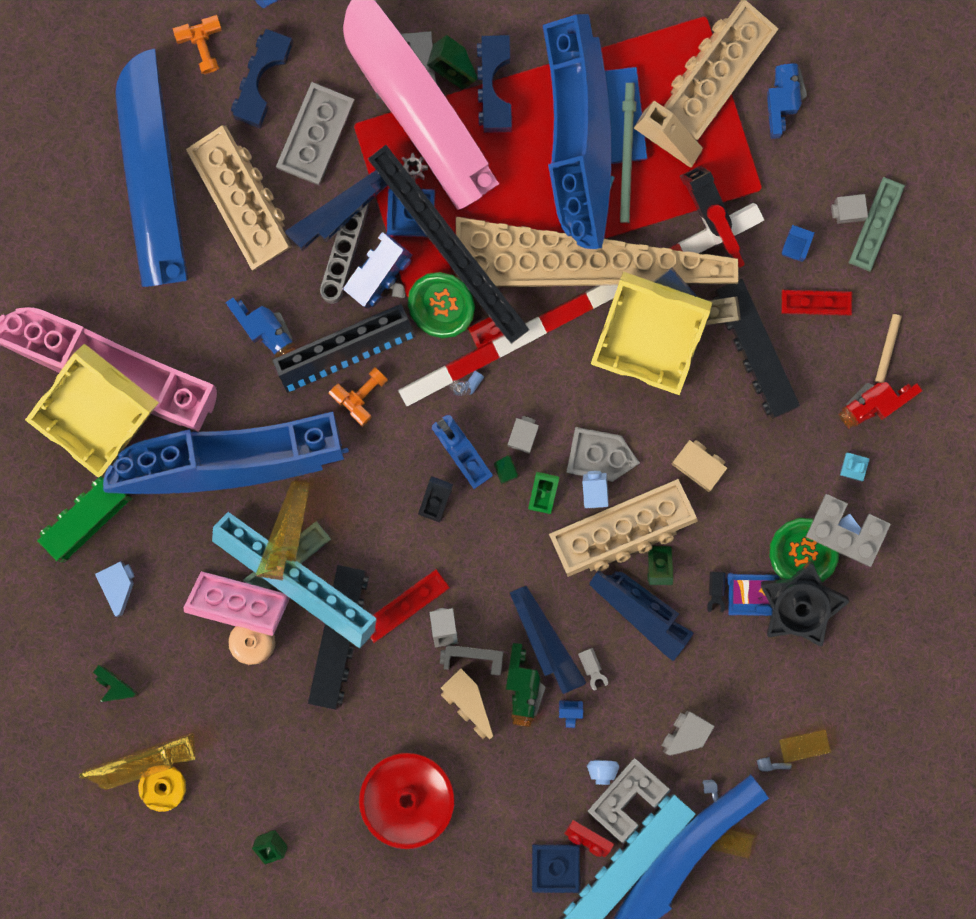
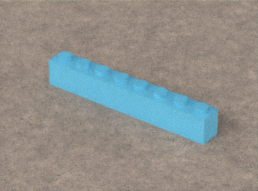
(297, 582)
(632, 862)

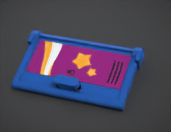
(746, 594)

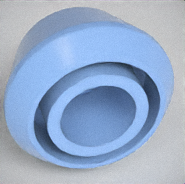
(603, 771)

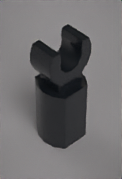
(716, 590)

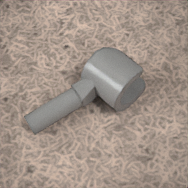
(398, 290)

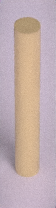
(888, 348)

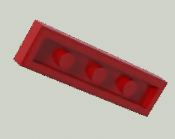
(408, 604)

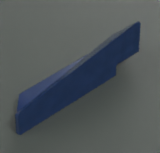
(337, 212)

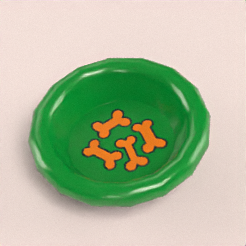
(441, 305)
(792, 550)

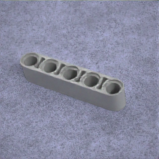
(343, 259)

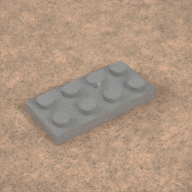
(315, 133)

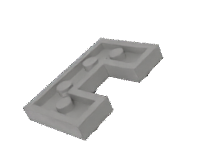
(857, 547)
(611, 803)

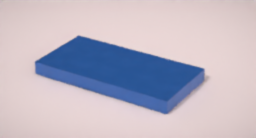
(616, 85)

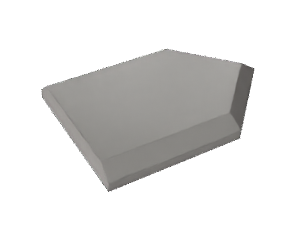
(600, 452)

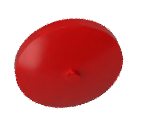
(406, 800)

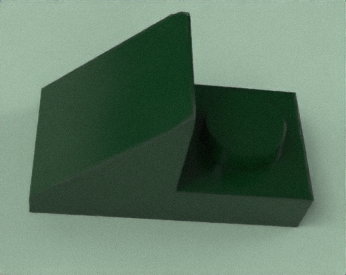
(660, 565)
(118, 689)

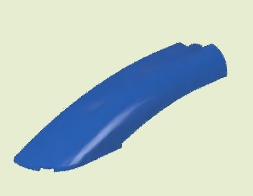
(581, 130)
(149, 172)
(225, 458)
(660, 882)

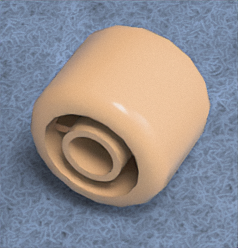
(245, 651)

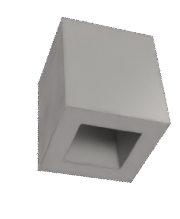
(850, 209)
(523, 434)
(443, 627)

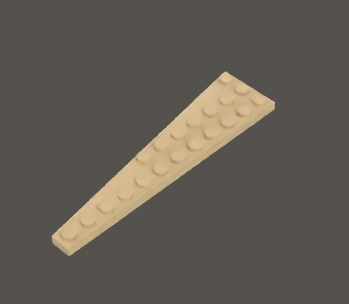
(549, 258)

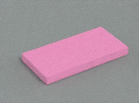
(236, 603)

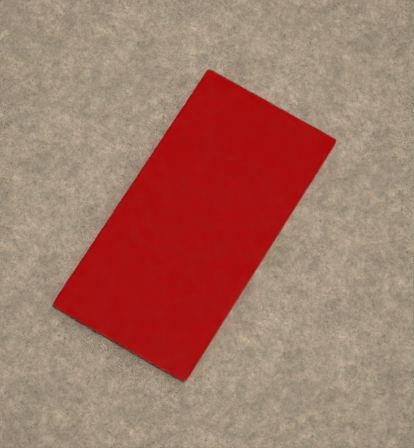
(522, 156)

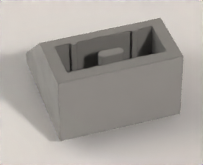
(689, 734)

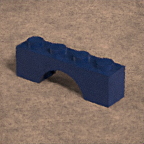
(272, 51)
(495, 55)

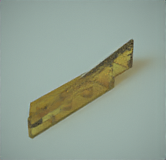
(286, 533)
(142, 763)

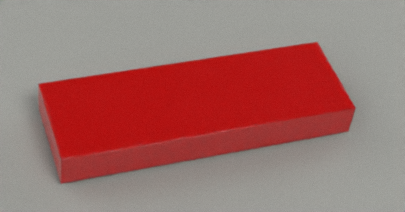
(816, 302)

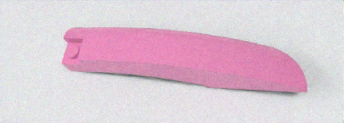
(416, 103)
(54, 340)

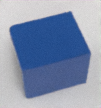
(797, 243)

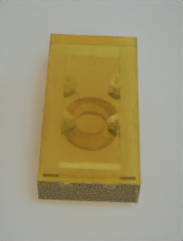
(804, 746)
(734, 843)

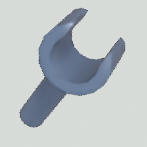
(765, 765)
(711, 787)

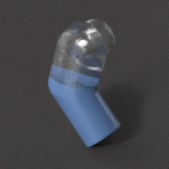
(466, 387)

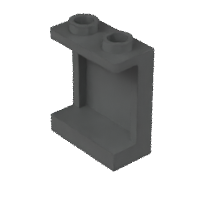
(493, 655)

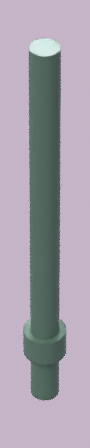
(628, 108)

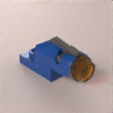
(264, 325)

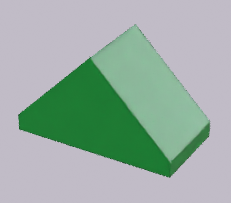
(543, 492)

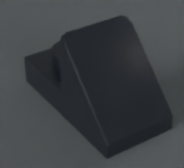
(435, 499)

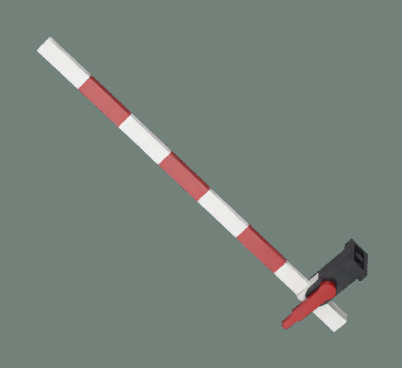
(719, 228)

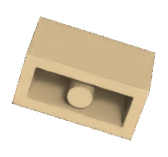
(699, 465)

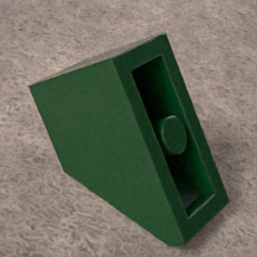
(452, 62)

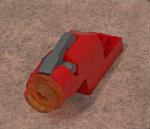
(875, 399)

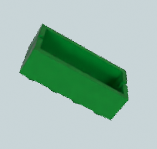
(81, 521)

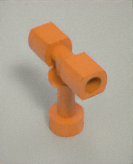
(199, 35)
(353, 401)

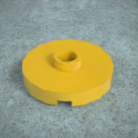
(163, 800)

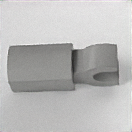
(592, 667)

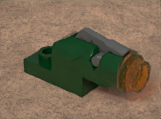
(526, 686)

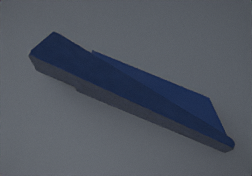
(643, 611)
(545, 642)

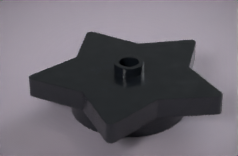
(805, 620)

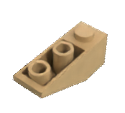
(669, 133)
(467, 697)

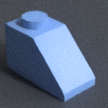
(116, 585)

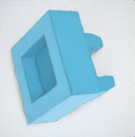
(854, 467)

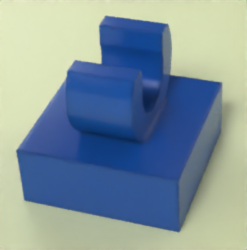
(570, 711)

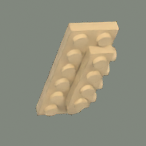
(719, 67)
(240, 196)
(624, 529)

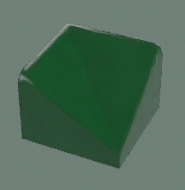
(505, 470)
(270, 847)

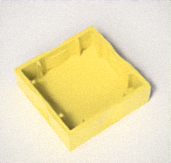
(651, 333)
(92, 410)

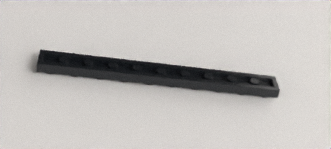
(448, 244)

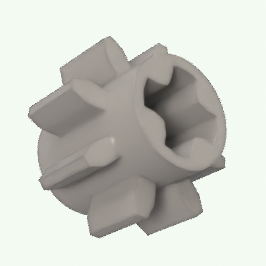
(414, 161)

